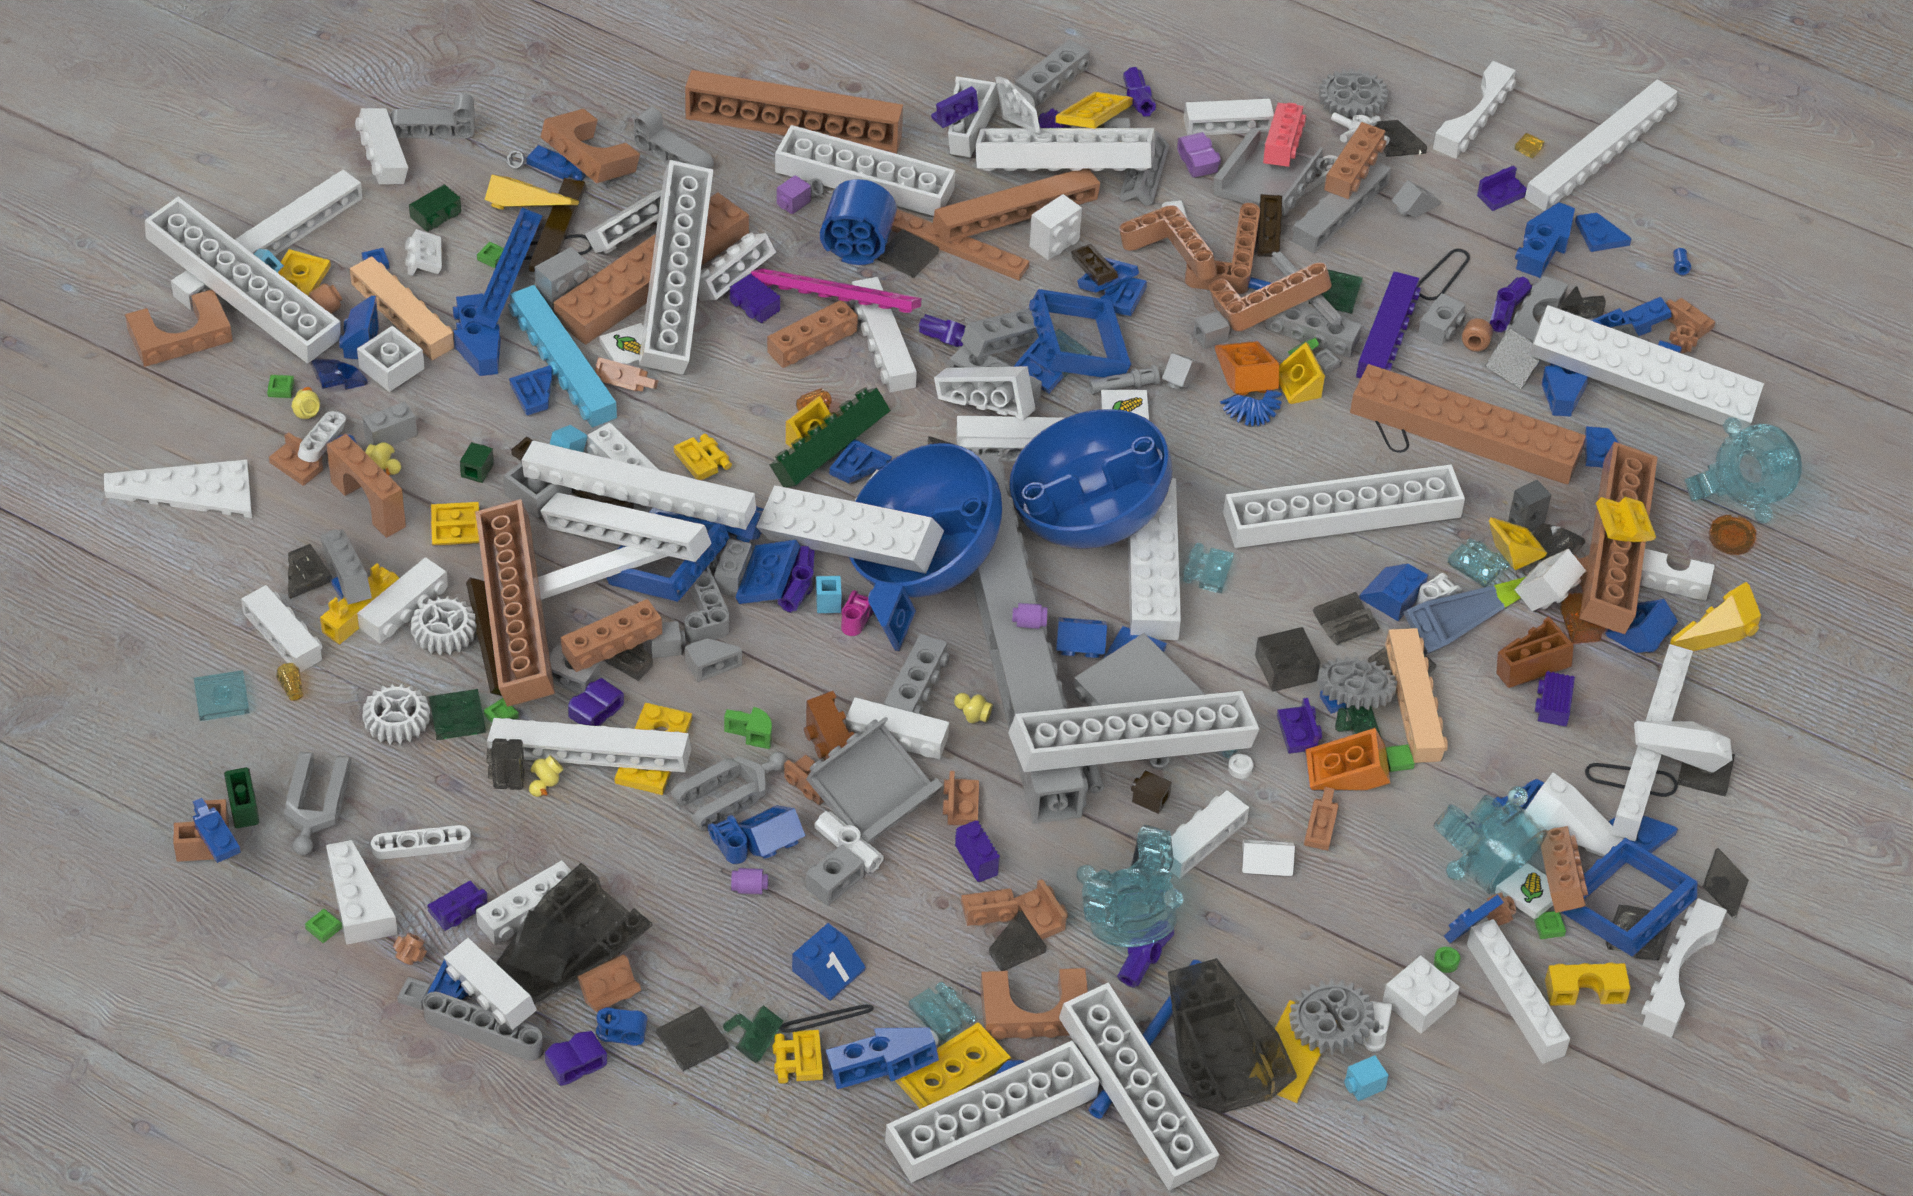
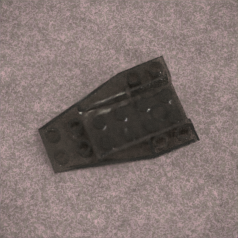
(601, 934)
(1224, 1040)

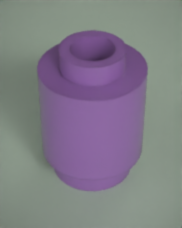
(1030, 615)
(749, 881)

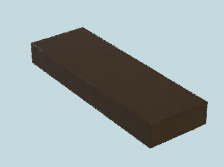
(1269, 225)
(1094, 264)

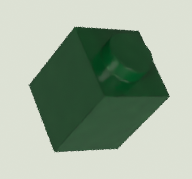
(476, 462)

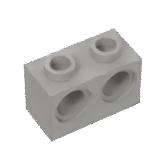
(732, 567)

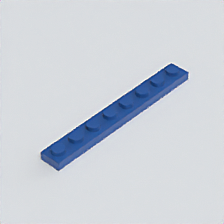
(507, 268)

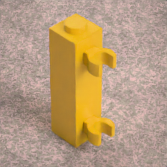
(341, 618)

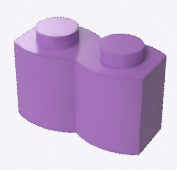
(1198, 154)

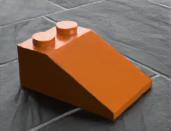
(1248, 367)
(1349, 763)

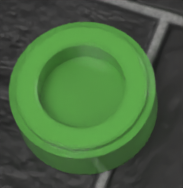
(1446, 959)

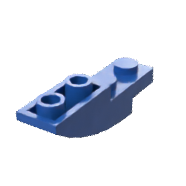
(1641, 317)

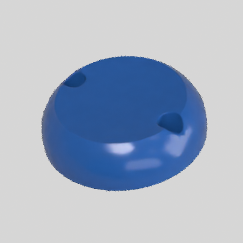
(1092, 478)
(954, 491)

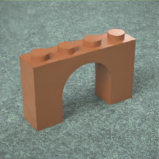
(599, 164)
(159, 346)
(354, 469)
(1006, 1020)

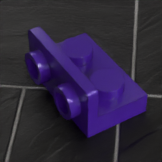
(956, 107)
(1501, 188)
(1299, 727)
(457, 905)

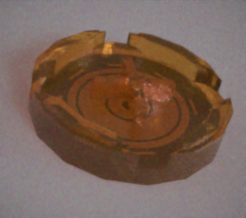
(1732, 534)

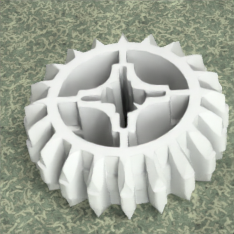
(443, 625)
(395, 720)

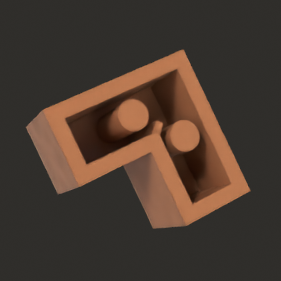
(187, 840)

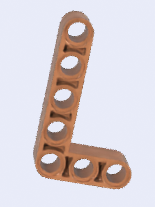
(1172, 224)
(1238, 271)
(1270, 299)

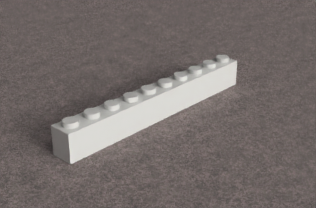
(1601, 145)
(285, 226)
(639, 485)
(1645, 760)

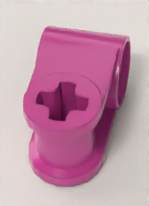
(855, 614)

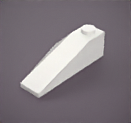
(1017, 105)
(1685, 742)
(1562, 805)

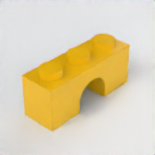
(1607, 980)

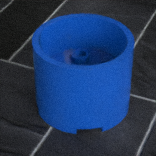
(858, 221)

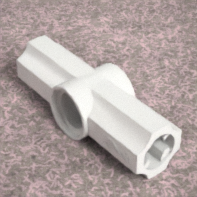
(850, 837)

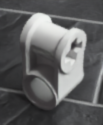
(1437, 588)
(1378, 1034)

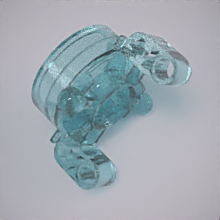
(1778, 460)
(1494, 842)
(1134, 902)

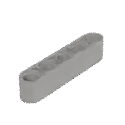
(473, 1017)

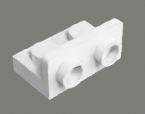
(423, 252)

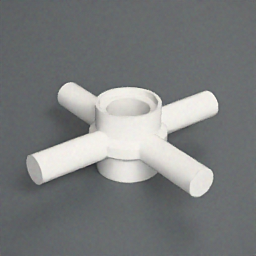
(1353, 124)

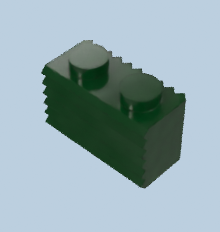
(435, 208)
(241, 797)

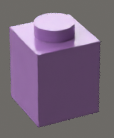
(793, 194)

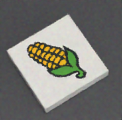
(624, 344)
(1127, 400)
(1528, 890)

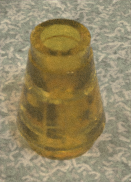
(290, 680)

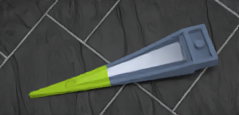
(1452, 616)

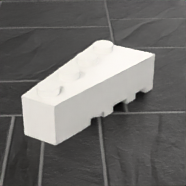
(964, 133)

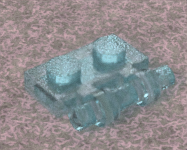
(1473, 565)
(1216, 568)
(937, 1015)

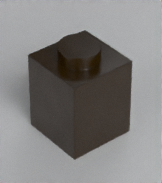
(1151, 791)

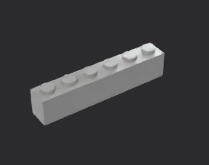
(1336, 211)

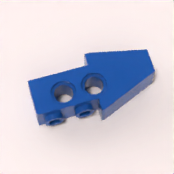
(1544, 237)
(473, 340)
(1563, 389)
(889, 1053)

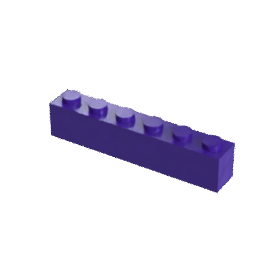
(1389, 323)

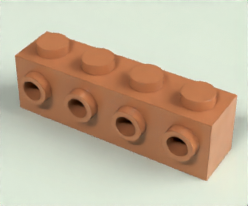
(1355, 160)
(812, 333)
(611, 635)
(1563, 875)

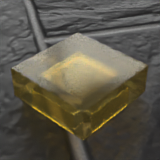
(1529, 145)

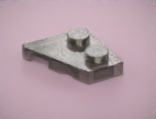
(1402, 140)
(305, 571)
(633, 661)
(1016, 943)

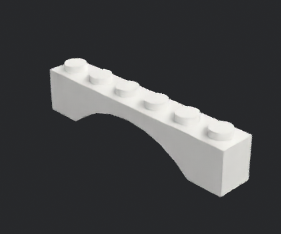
(1456, 133)
(1667, 1005)

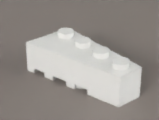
(991, 388)
(360, 901)

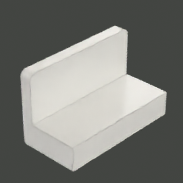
(1268, 857)

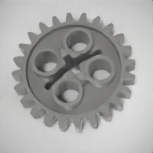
(1353, 93)
(1357, 682)
(1319, 1028)

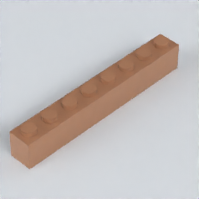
(1012, 204)

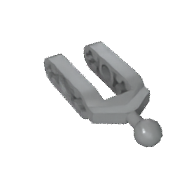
(718, 776)
(309, 820)

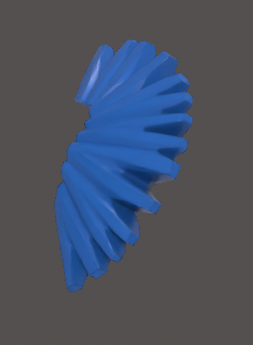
(1252, 408)

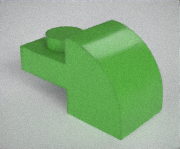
(755, 726)

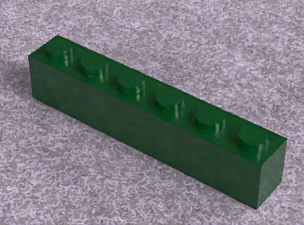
(829, 437)

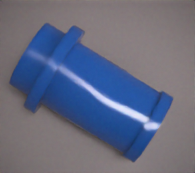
(1682, 265)

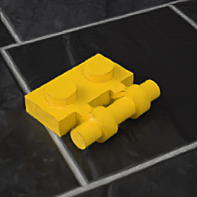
(696, 459)
(807, 1056)

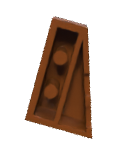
(1535, 654)
(825, 724)

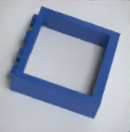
(1080, 306)
(686, 573)
(1630, 942)

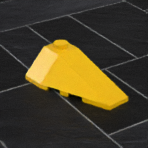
(515, 193)
(1723, 625)

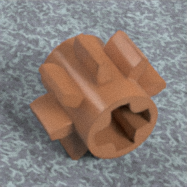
(1684, 337)
(1504, 912)
(410, 948)

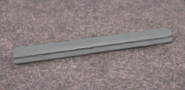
(1318, 301)

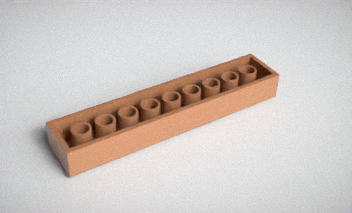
(777, 107)
(625, 282)
(1468, 424)
(1617, 565)
(514, 603)

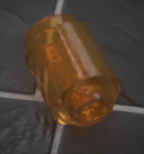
(809, 397)

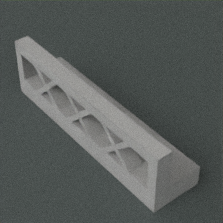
(1146, 181)

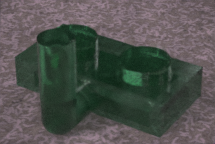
(1358, 720)
(757, 1034)

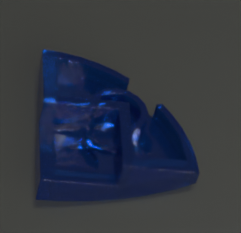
(334, 373)

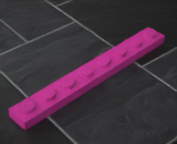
(843, 291)

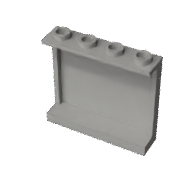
(1247, 177)
(1132, 675)
(871, 781)

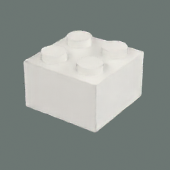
(1055, 227)
(390, 358)
(1550, 580)
(1421, 994)

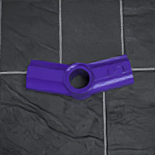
(1139, 91)
(1506, 301)
(947, 331)
(801, 580)
(1139, 960)

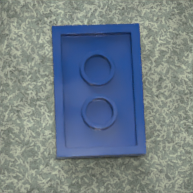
(767, 572)

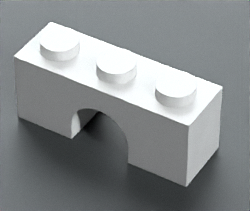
(1690, 582)

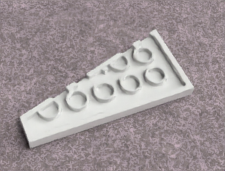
(192, 487)

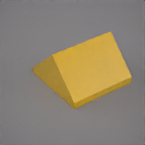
(1301, 376)
(805, 419)
(1515, 543)

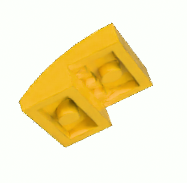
(1625, 520)
(454, 523)

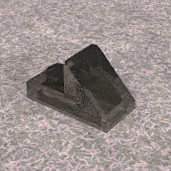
(1584, 307)

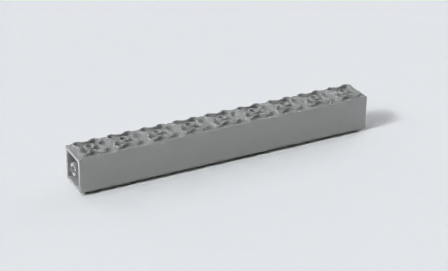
(1023, 657)

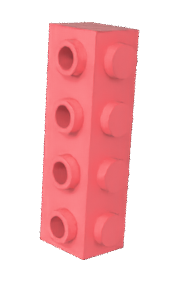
(1284, 134)

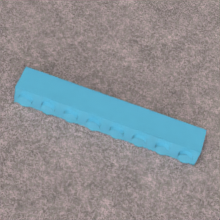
(563, 356)

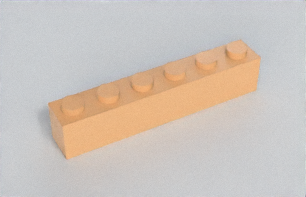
(402, 308)
(1415, 695)

